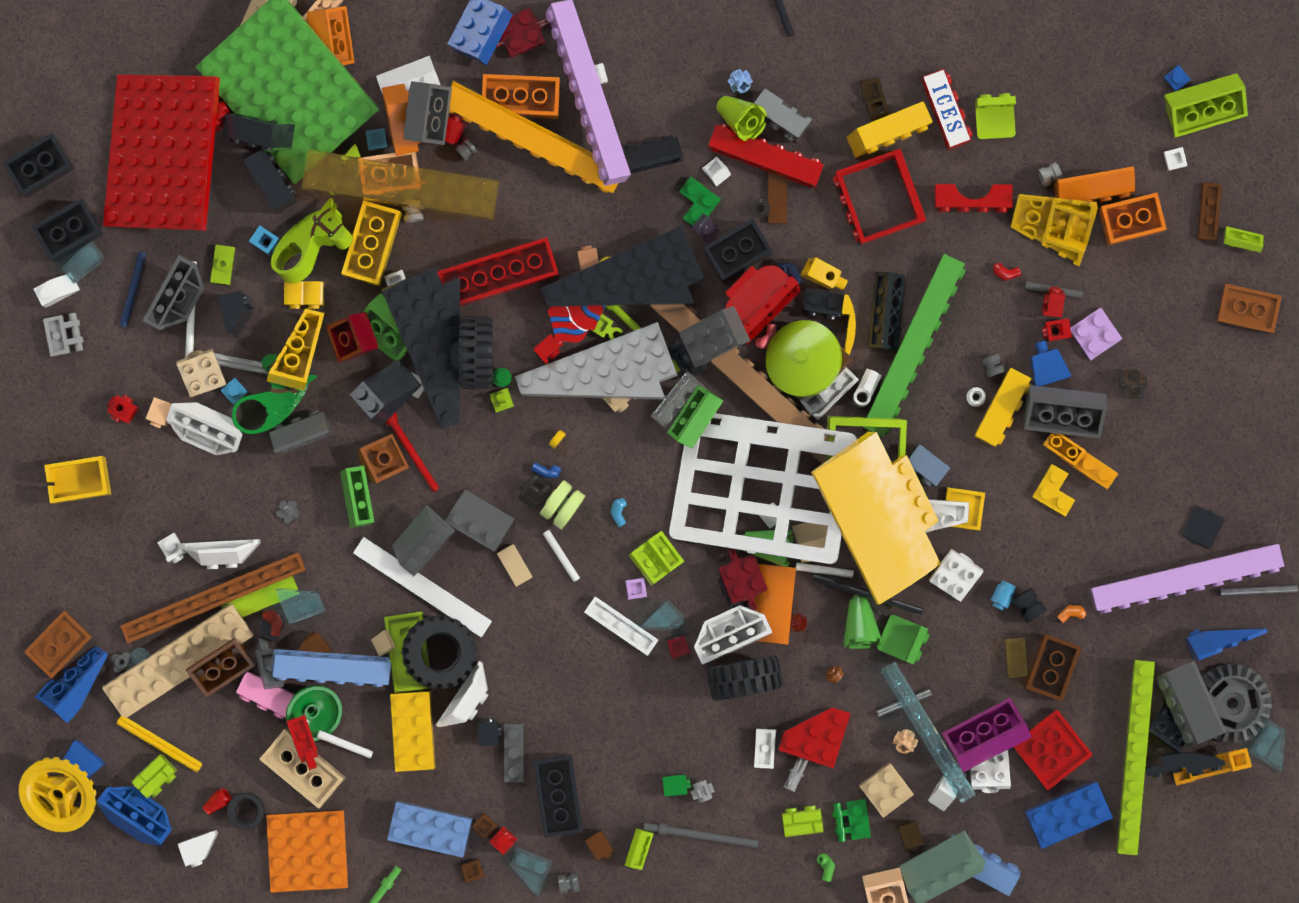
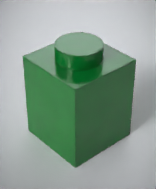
(676, 785)

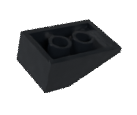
(385, 392)

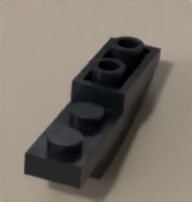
(1192, 761)

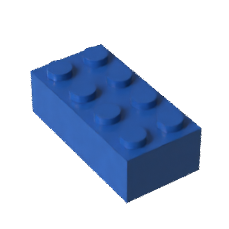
(1068, 814)

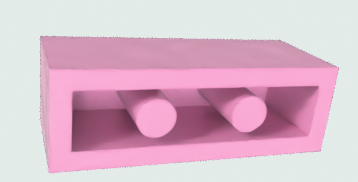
(273, 699)

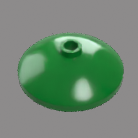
(325, 710)

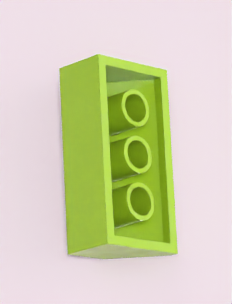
(1206, 105)

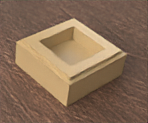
(383, 643)

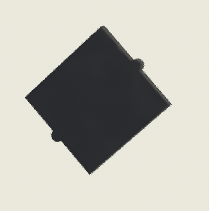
(1203, 527)

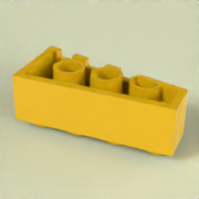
(888, 129)
(296, 357)

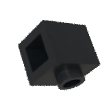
(489, 732)

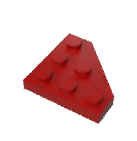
(817, 738)

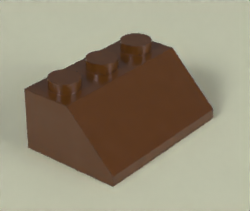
(221, 667)

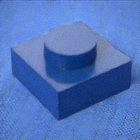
(1177, 78)

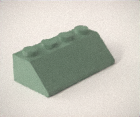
(942, 867)

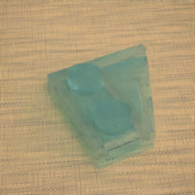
(531, 868)

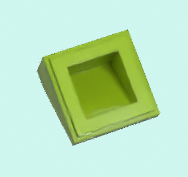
(354, 152)

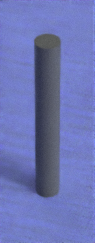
(1044, 288)

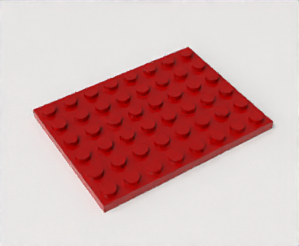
(161, 152)

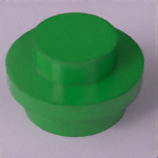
(501, 377)

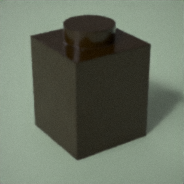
(910, 835)

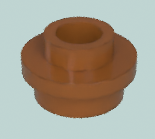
(834, 674)

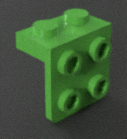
(903, 639)

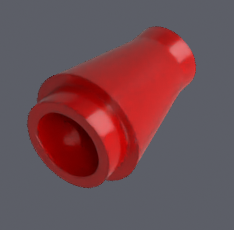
(217, 801)

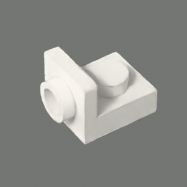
(172, 548)

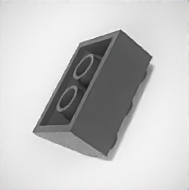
(300, 432)
(479, 520)
(421, 540)

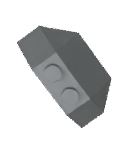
(175, 295)

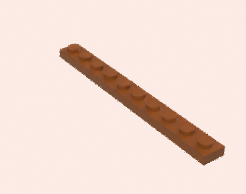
(213, 598)

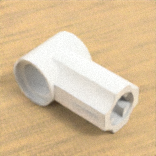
(867, 387)

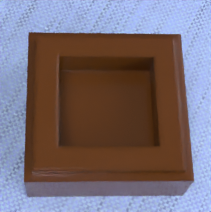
(484, 826)
(472, 870)

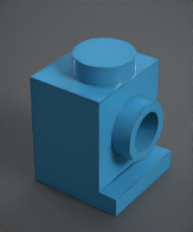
(260, 236)

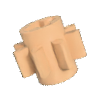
(905, 741)

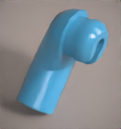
(616, 511)

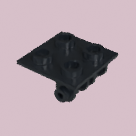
(1166, 729)

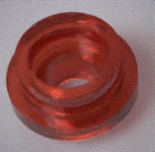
(798, 623)

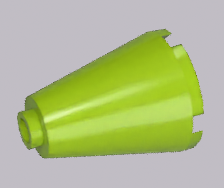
(742, 116)

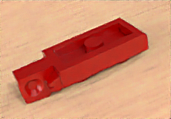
(303, 740)

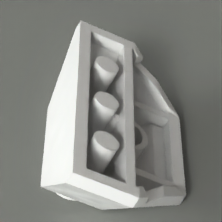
(204, 428)
(221, 552)
(730, 632)
(467, 698)

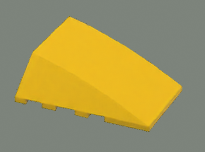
(1056, 223)

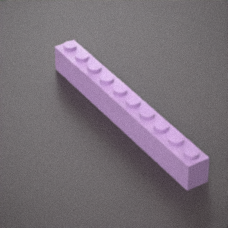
(587, 92)
(1187, 577)

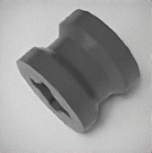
(465, 149)

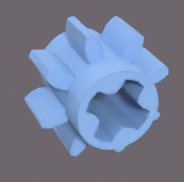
(740, 81)

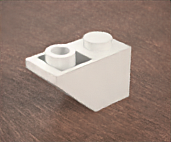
(942, 794)

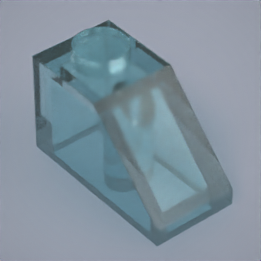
(83, 262)
(664, 618)

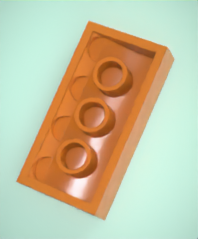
(777, 601)

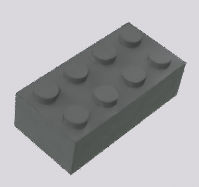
(1065, 411)

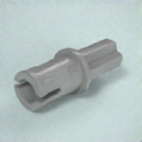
(795, 775)

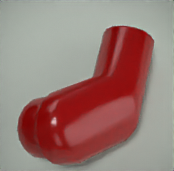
(1005, 274)

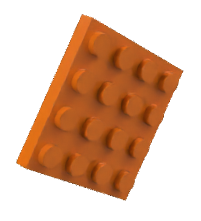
(307, 851)

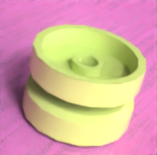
(562, 504)

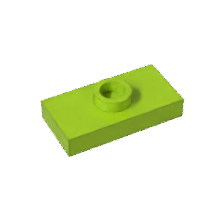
(222, 265)
(639, 849)

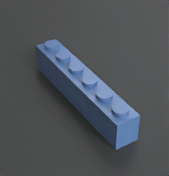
(330, 667)

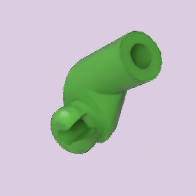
(828, 866)

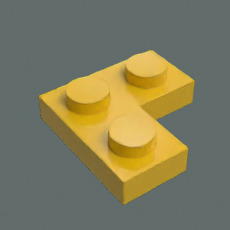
(1049, 493)

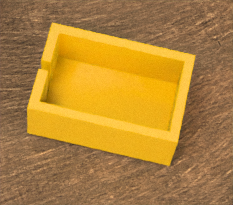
(78, 479)

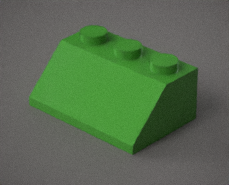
(385, 329)

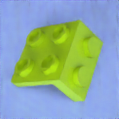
(995, 116)

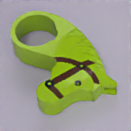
(306, 238)

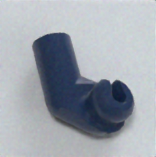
(791, 270)

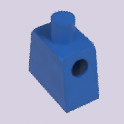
(1047, 366)
(85, 758)

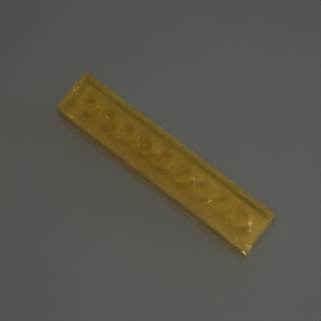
(400, 185)

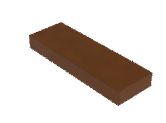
(777, 198)
(1209, 211)

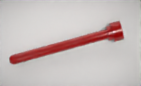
(392, 421)

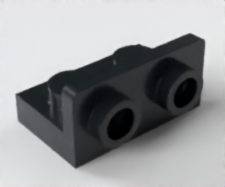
(822, 303)
(680, 355)

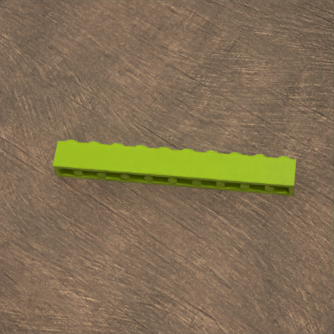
(1135, 757)

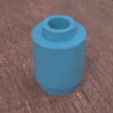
(1003, 595)

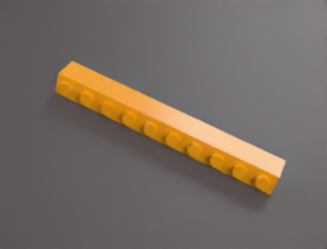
(526, 135)

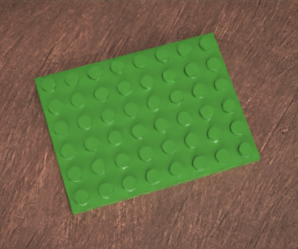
(288, 75)

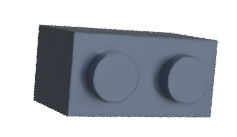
(928, 466)

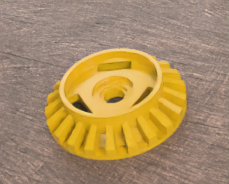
(60, 813)

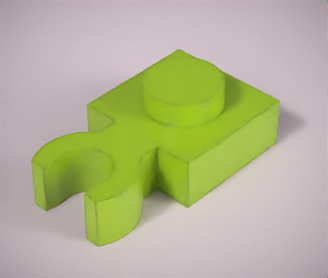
(604, 327)

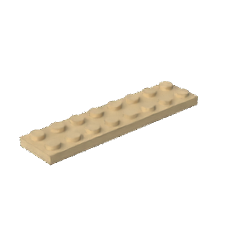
(168, 665)

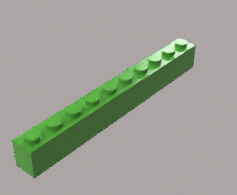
(915, 341)

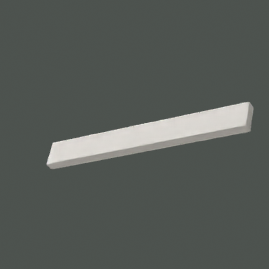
(422, 587)

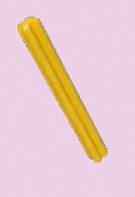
(159, 743)

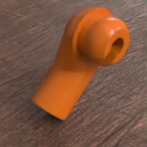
(1072, 610)

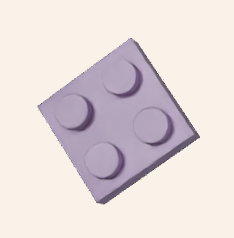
(1095, 334)

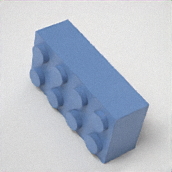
(430, 829)

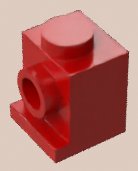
(1054, 302)
(1063, 327)
(548, 348)
(503, 840)

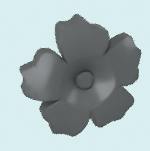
(288, 511)

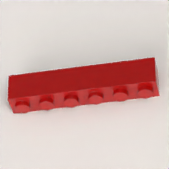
(766, 156)

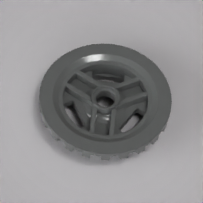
(1239, 681)

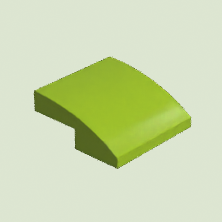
(656, 558)

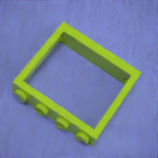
(832, 421)

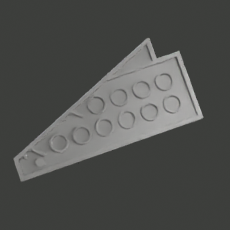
(615, 369)

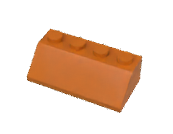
(1097, 186)

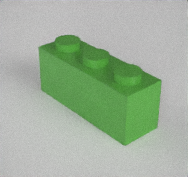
(695, 416)
(357, 496)

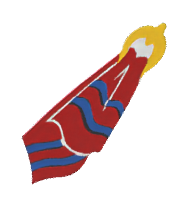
(572, 323)

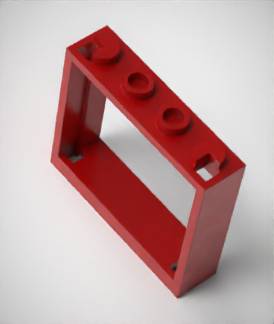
(907, 183)

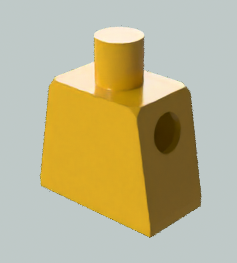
(816, 271)

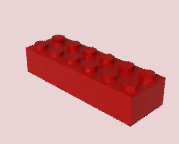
(503, 271)

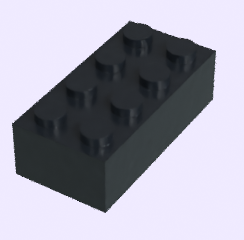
(558, 795)

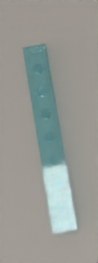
(928, 732)

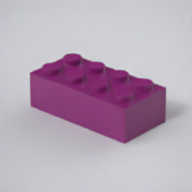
(986, 735)

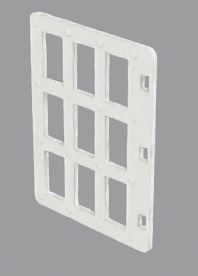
(747, 432)

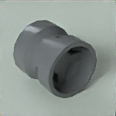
(993, 365)
(570, 883)

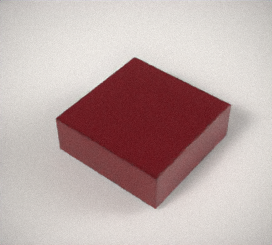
(678, 646)

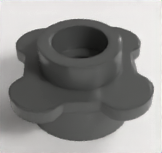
(123, 657)

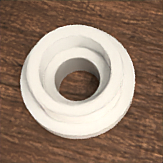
(980, 392)

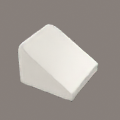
(716, 171)

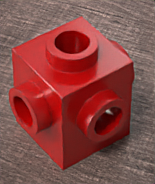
(128, 412)

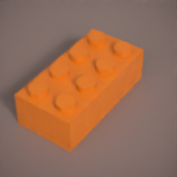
(524, 94)

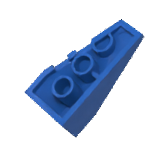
(1209, 643)
(68, 692)

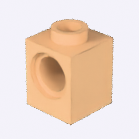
(158, 412)

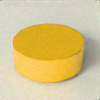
(557, 439)

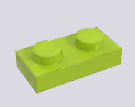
(1243, 239)

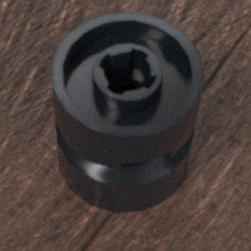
(1029, 605)

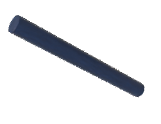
(132, 289)

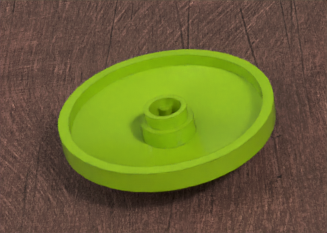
(803, 358)

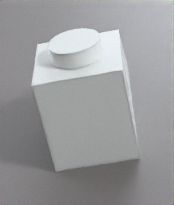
(55, 290)
(197, 848)

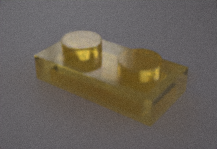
(1016, 657)

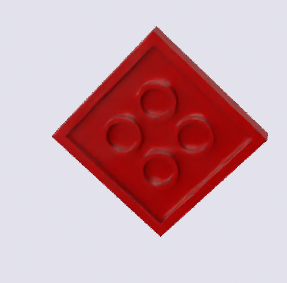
(1053, 750)

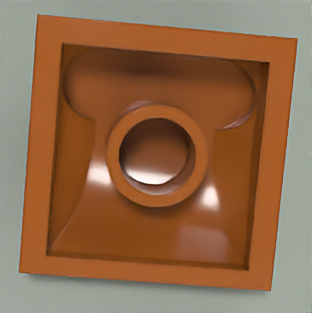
(382, 459)

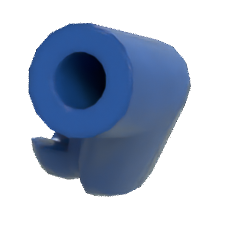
(546, 473)

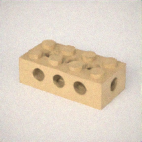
(300, 781)

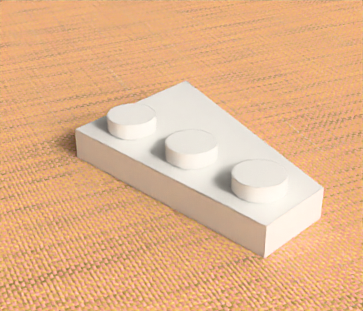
(949, 513)

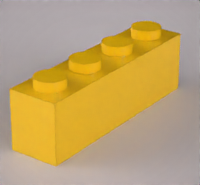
(1002, 408)

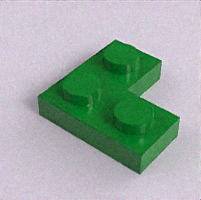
(703, 200)

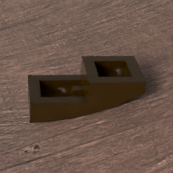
(874, 98)

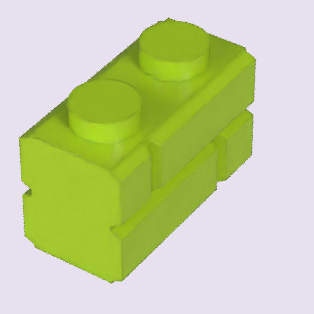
(154, 776)
(802, 822)

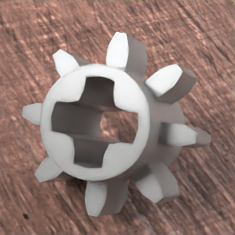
(702, 791)

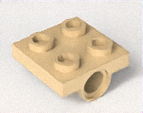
(201, 372)

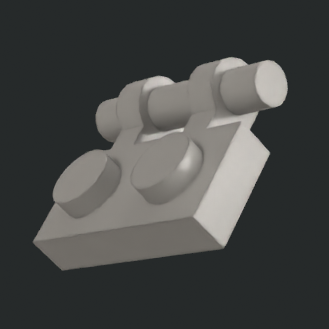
(57, 335)

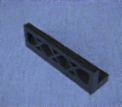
(883, 310)

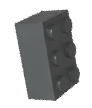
(427, 113)
(714, 336)

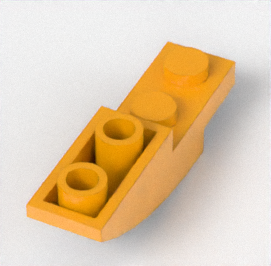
(1080, 460)

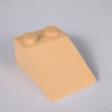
(885, 887)

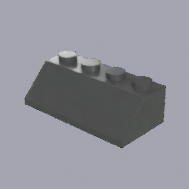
(1190, 704)

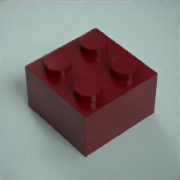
(352, 337)

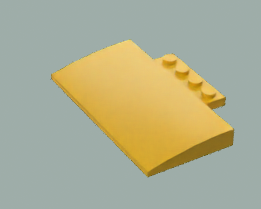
(879, 514)

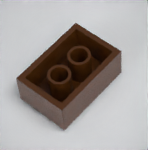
(1052, 667)

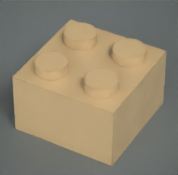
(886, 790)

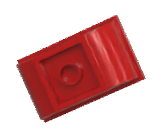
(759, 294)

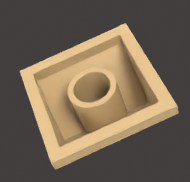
(810, 535)

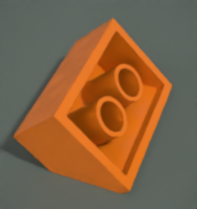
(334, 31)

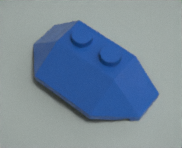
(135, 814)

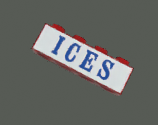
(946, 110)

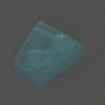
(299, 604)
(1270, 745)

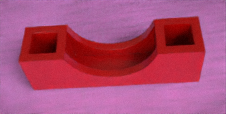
(948, 197)

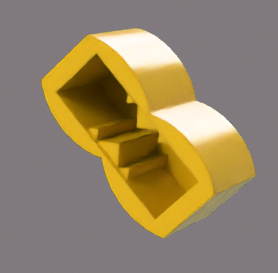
(304, 293)

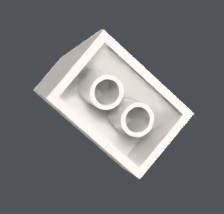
(417, 71)

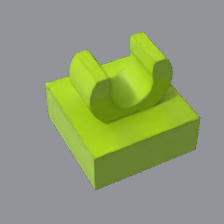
(501, 400)

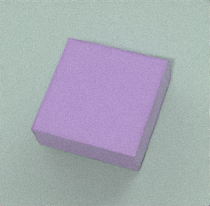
(636, 588)

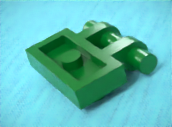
(857, 818)

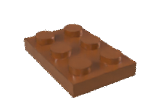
(1249, 308)
(58, 644)

